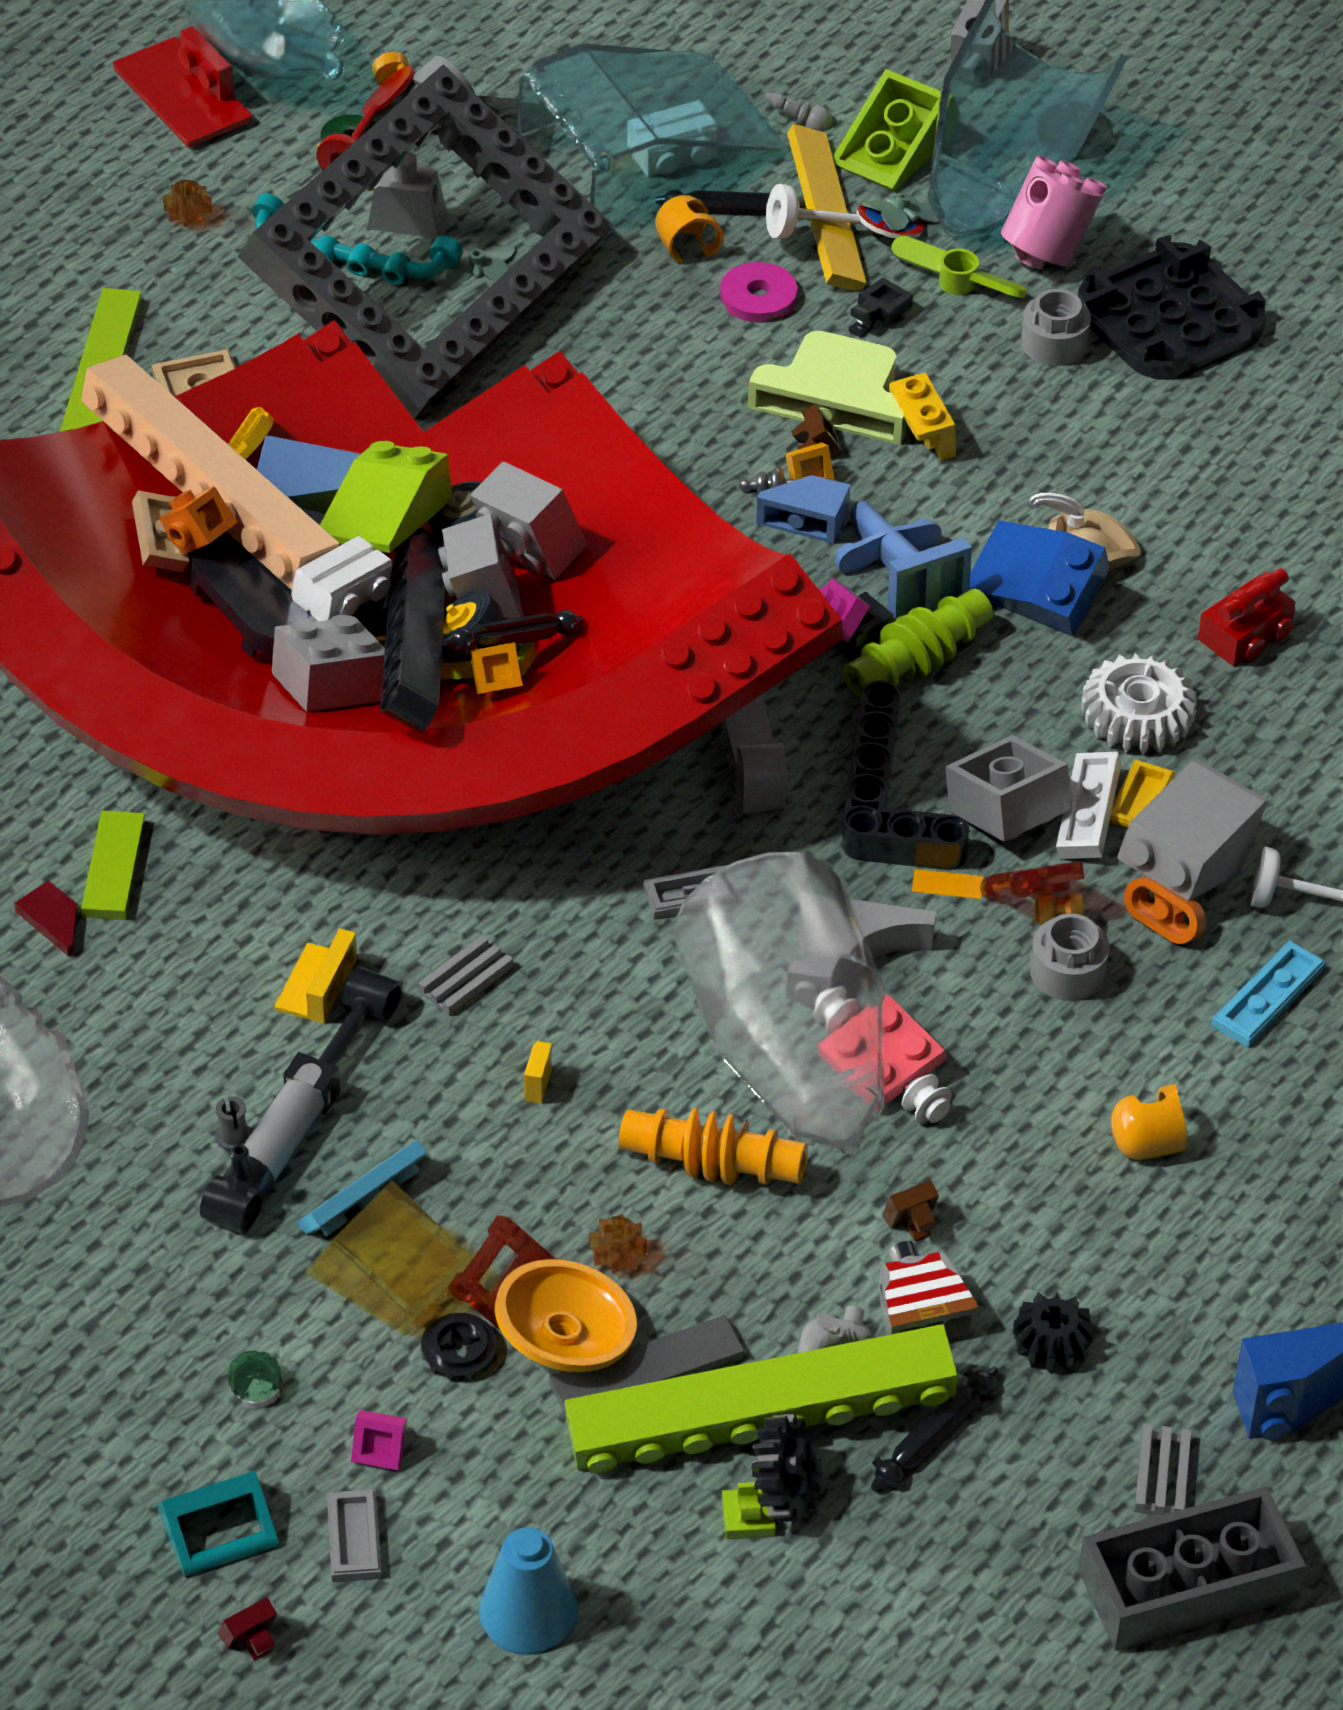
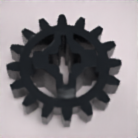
(786, 1468)

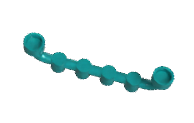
(443, 253)

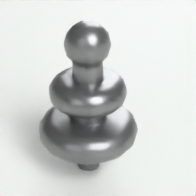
(763, 481)

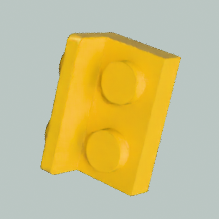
(925, 414)

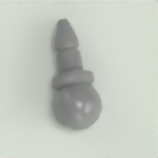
(812, 117)

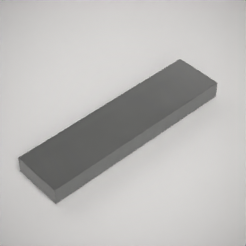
(667, 1357)

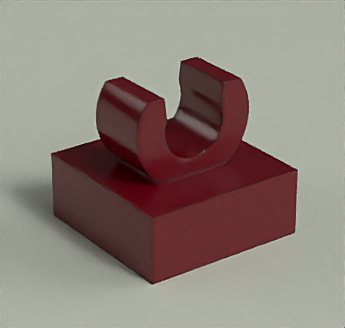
(250, 1627)

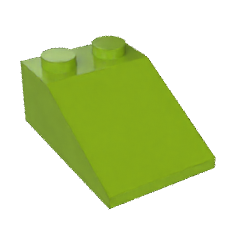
(891, 132)
(388, 495)

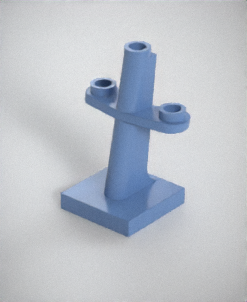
(914, 576)

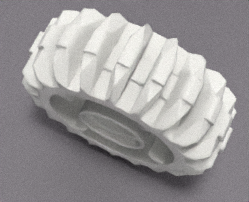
(1139, 703)

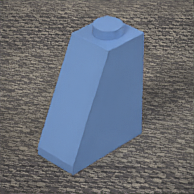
(305, 471)

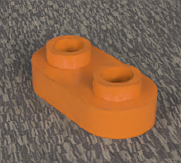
(1167, 912)

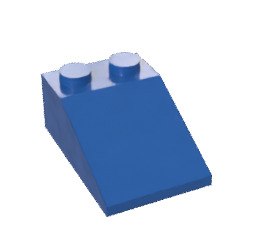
(1041, 574)
(1288, 1379)

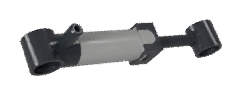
(308, 1090)

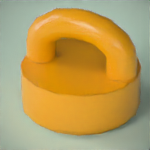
(387, 65)

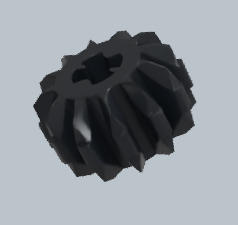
(1053, 1331)

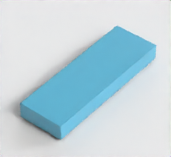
(1268, 993)

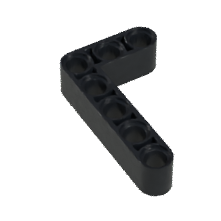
(885, 833)

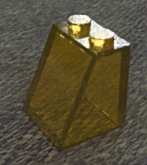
(392, 1261)

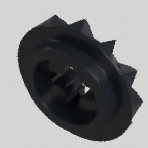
(471, 1332)

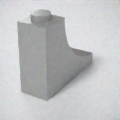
(894, 927)

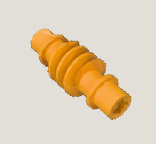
(713, 1147)

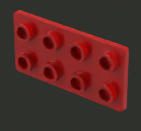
(186, 87)

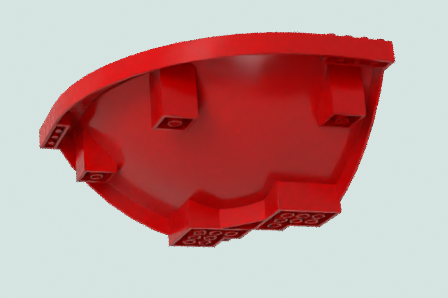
(154, 679)

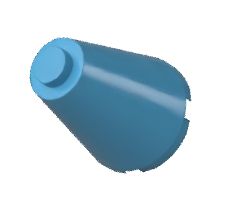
(528, 1596)

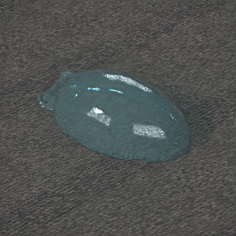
(271, 36)

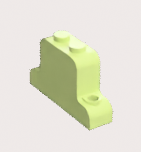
(842, 378)

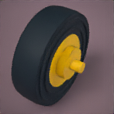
(468, 612)

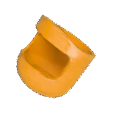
(686, 215)
(1150, 1129)

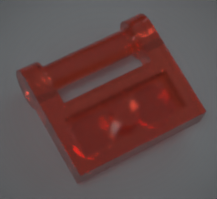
(1031, 881)
(501, 1232)

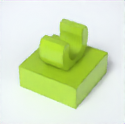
(744, 1513)

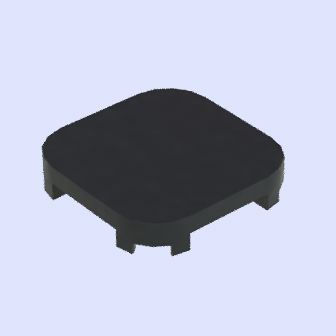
(1172, 310)
(256, 597)

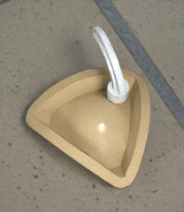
(1092, 526)

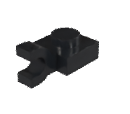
(882, 302)

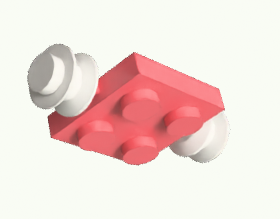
(908, 1059)

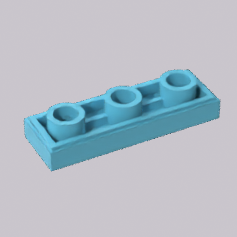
(331, 1214)

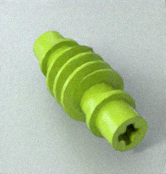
(919, 641)

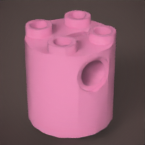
(1052, 213)

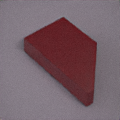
(50, 914)

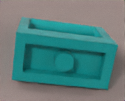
(209, 1497)

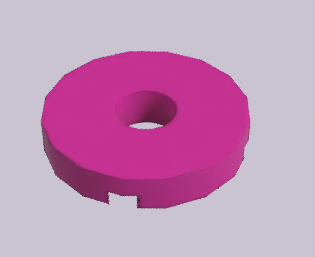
(758, 275)

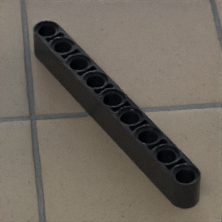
(414, 632)

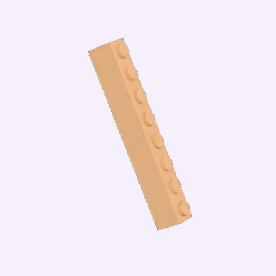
(199, 459)

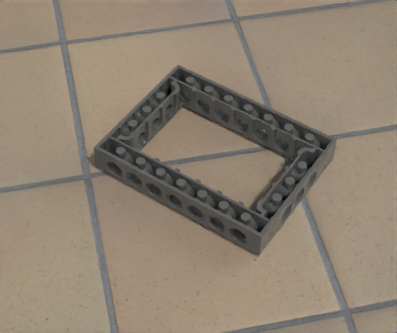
(321, 293)

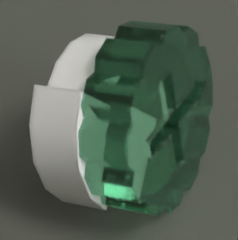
(255, 1379)

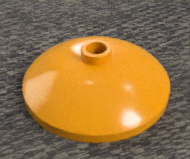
(565, 1315)

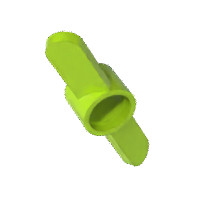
(956, 267)

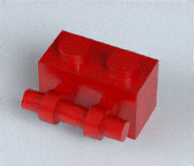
(1248, 618)

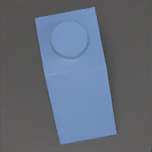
(805, 507)

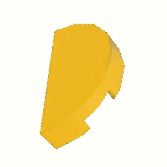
(251, 432)

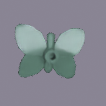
(899, 209)
(478, 262)

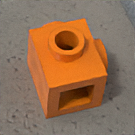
(197, 519)

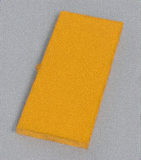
(947, 883)

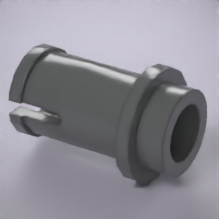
(231, 1124)

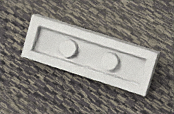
(1092, 799)

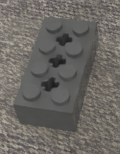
(1191, 1568)

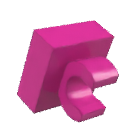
(379, 1440)

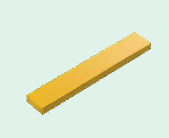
(823, 193)

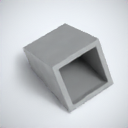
(1194, 831)

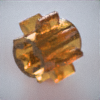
(187, 203)
(618, 1243)

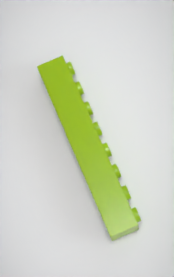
(733, 1401)

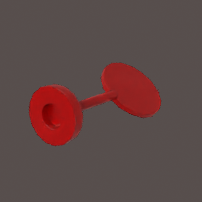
(390, 89)

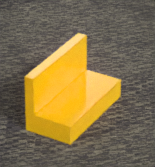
(319, 978)

